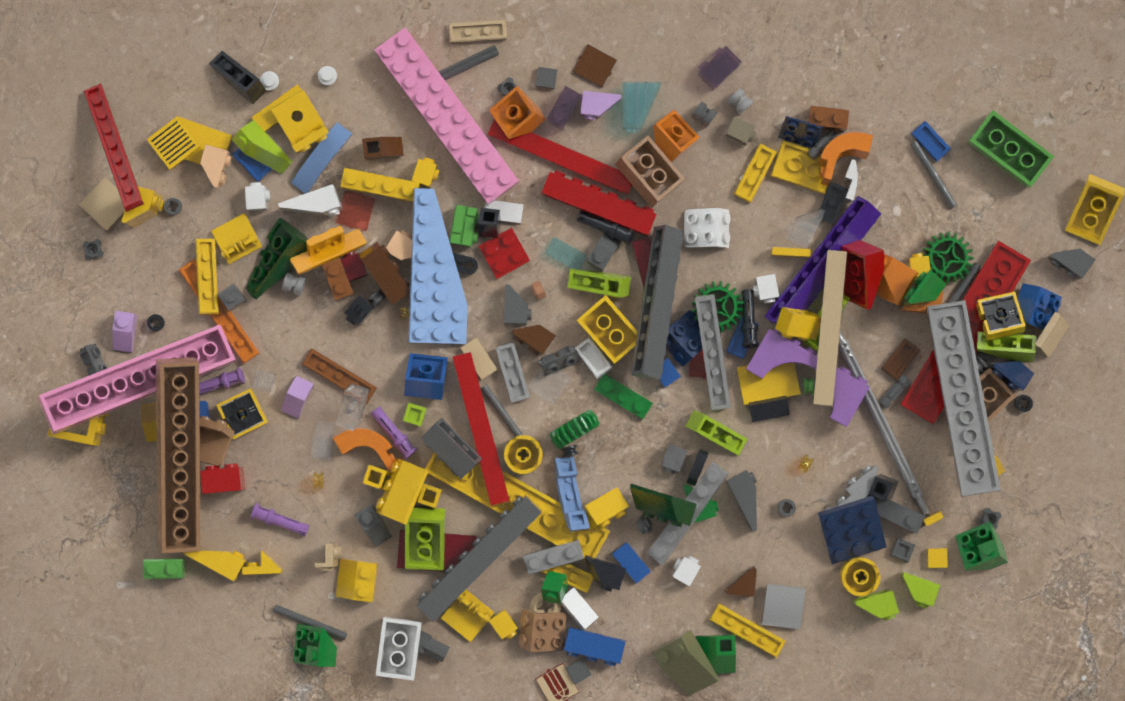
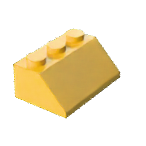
(152, 205)
(401, 491)

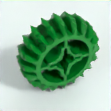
(955, 260)
(728, 294)
(574, 429)

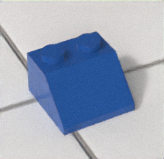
(425, 376)

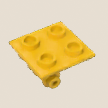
(236, 238)
(467, 615)

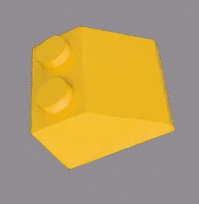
(356, 580)

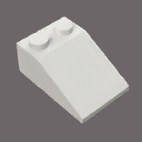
(318, 202)

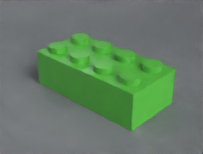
(1010, 149)

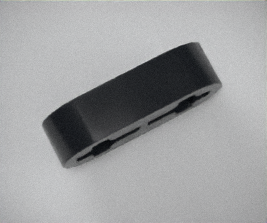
(465, 259)
(697, 467)

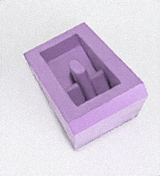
(297, 397)

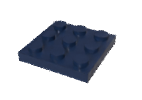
(852, 529)

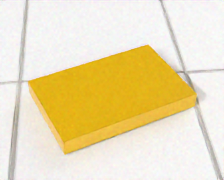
(205, 136)
(798, 168)
(777, 382)

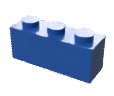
(594, 646)

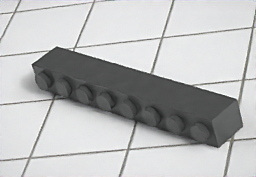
(657, 303)
(475, 561)

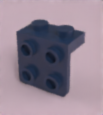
(684, 338)

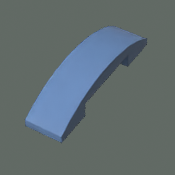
(321, 158)
(569, 494)

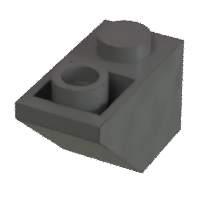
(1074, 261)

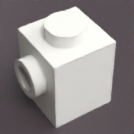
(256, 197)
(766, 288)
(686, 569)

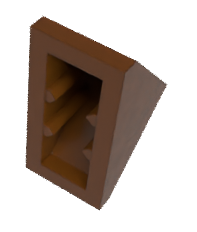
(744, 584)

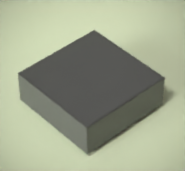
(546, 78)
(902, 549)
(578, 671)

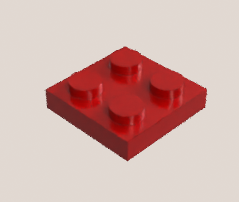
(504, 253)

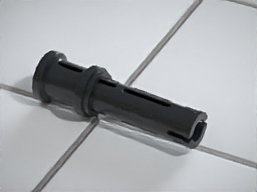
(614, 230)
(752, 328)

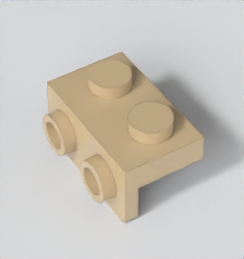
(332, 554)

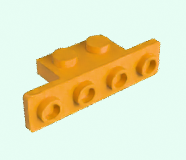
(327, 248)

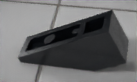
(238, 77)

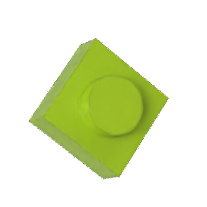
(414, 414)

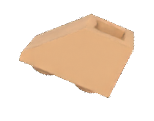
(214, 163)
(400, 246)

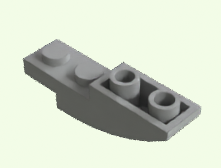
(858, 487)

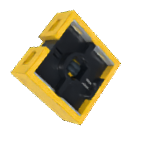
(1000, 315)
(243, 413)

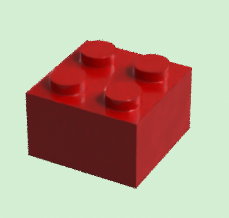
(222, 480)

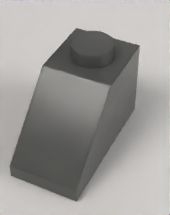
(603, 251)
(515, 308)
(373, 525)

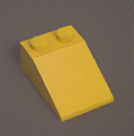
(1095, 209)

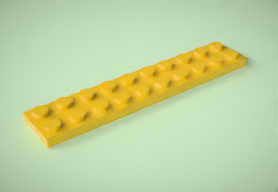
(548, 524)

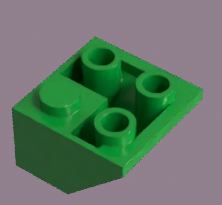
(927, 289)
(981, 548)
(314, 647)
(719, 651)

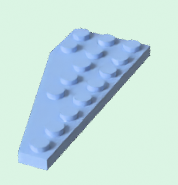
(436, 292)

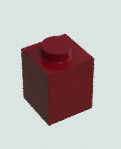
(353, 266)

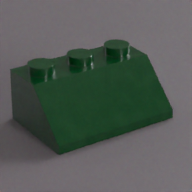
(663, 506)

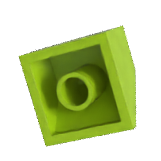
(880, 604)

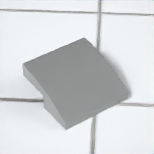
(783, 606)

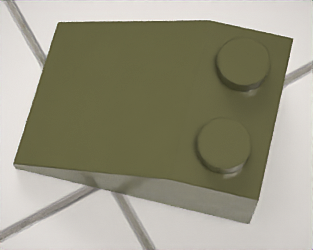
(686, 663)

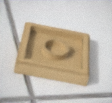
(104, 204)
(1052, 334)

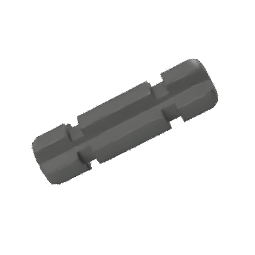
(815, 151)
(894, 391)

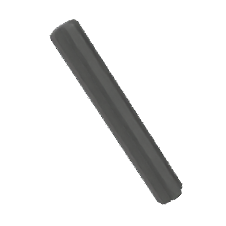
(469, 62)

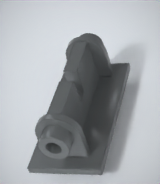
(92, 355)
(567, 357)

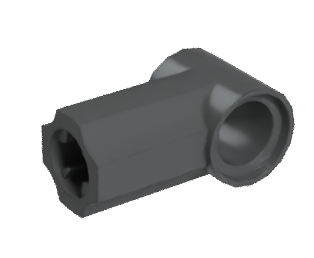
(432, 646)

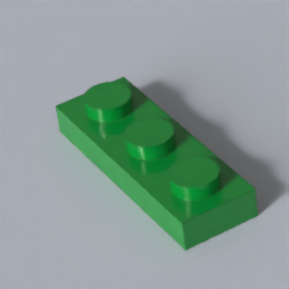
(623, 396)

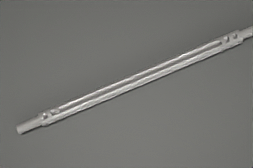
(884, 427)

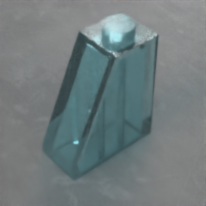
(637, 103)

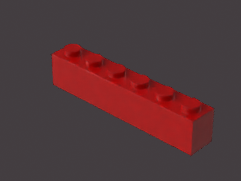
(598, 203)

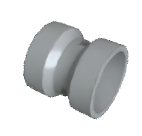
(740, 106)
(293, 284)

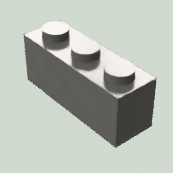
(451, 448)

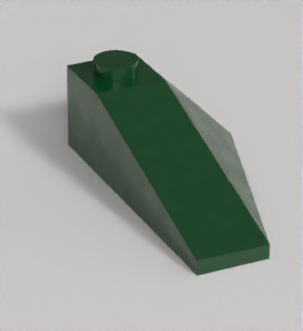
(275, 261)

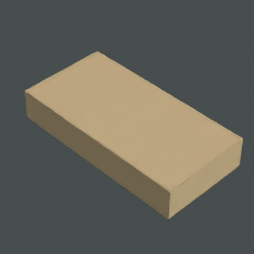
(482, 362)

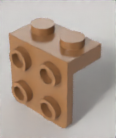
(214, 440)
(542, 631)

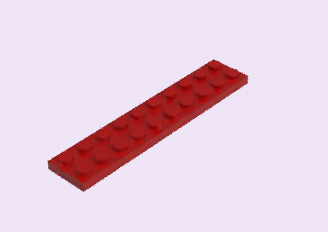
(996, 277)

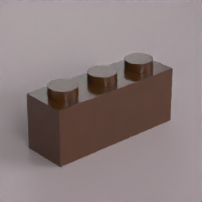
(385, 272)

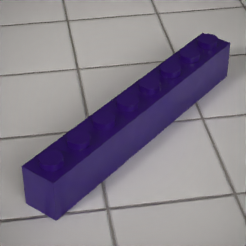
(811, 277)

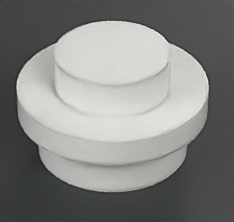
(327, 75)
(269, 80)

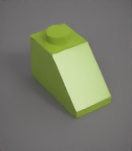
(921, 590)

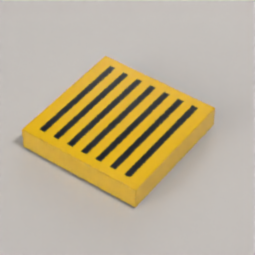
(173, 143)

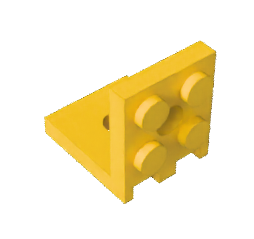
(301, 132)
(95, 431)

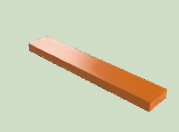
(231, 327)

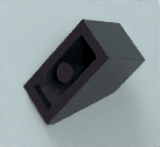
(606, 573)

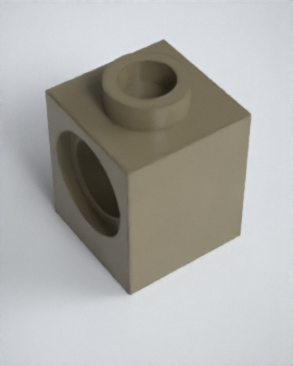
(741, 131)

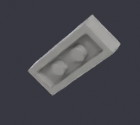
(512, 372)
(553, 556)

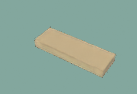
(477, 31)

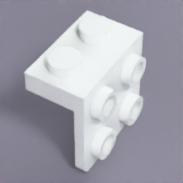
(706, 228)

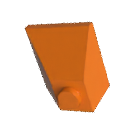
(517, 114)
(674, 135)
(895, 280)

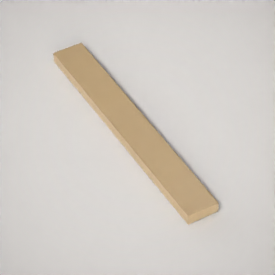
(830, 327)

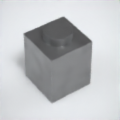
(232, 297)
(673, 459)

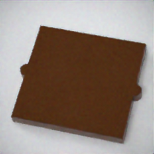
(594, 65)

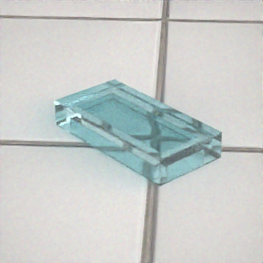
(565, 254)

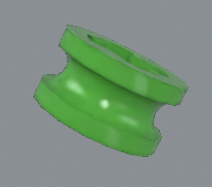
(808, 386)

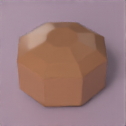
(538, 291)

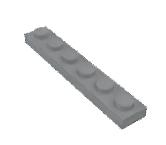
(712, 352)
(701, 496)

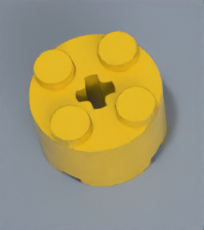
(531, 462)
(869, 571)

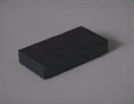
(769, 408)

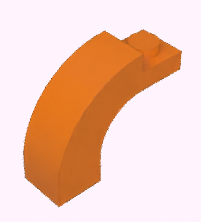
(847, 144)
(363, 437)

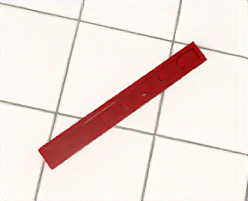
(113, 147)
(565, 158)
(481, 428)

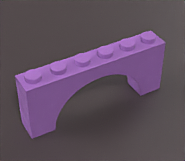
(778, 350)

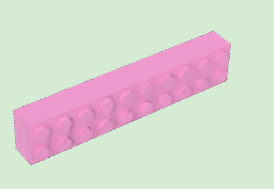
(446, 116)
(129, 380)

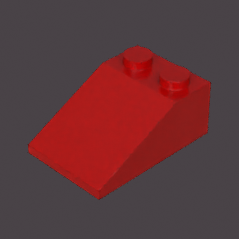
(863, 272)

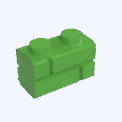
(464, 226)
(164, 568)

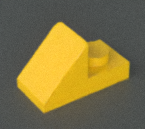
(268, 566)

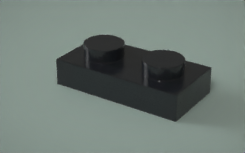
(832, 202)

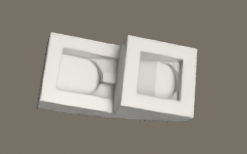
(852, 176)

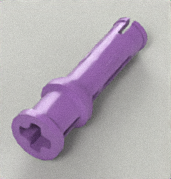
(224, 380)
(399, 440)
(270, 517)

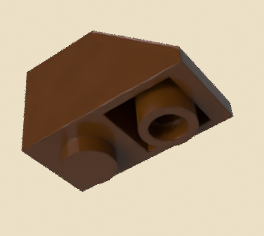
(382, 147)
(535, 336)

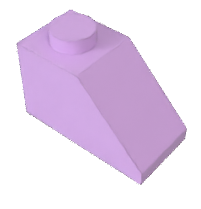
(597, 104)
(124, 331)

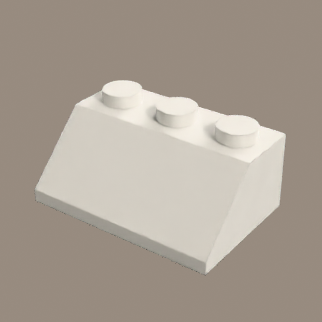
(398, 648)

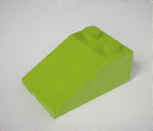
(425, 539)

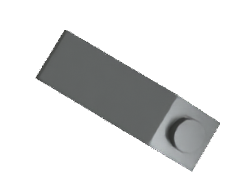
(744, 492)
(899, 514)

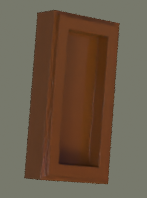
(900, 359)

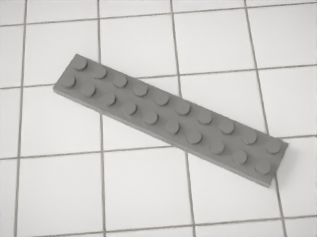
(963, 398)

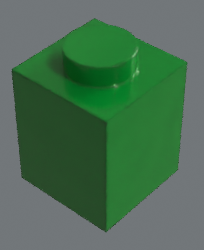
(554, 587)

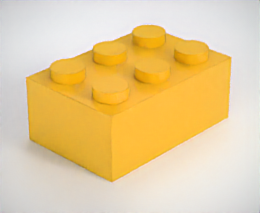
(609, 329)

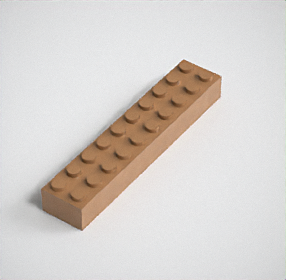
(178, 455)

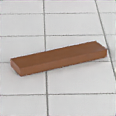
(335, 373)

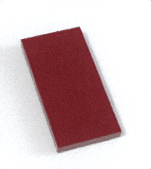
(454, 546)

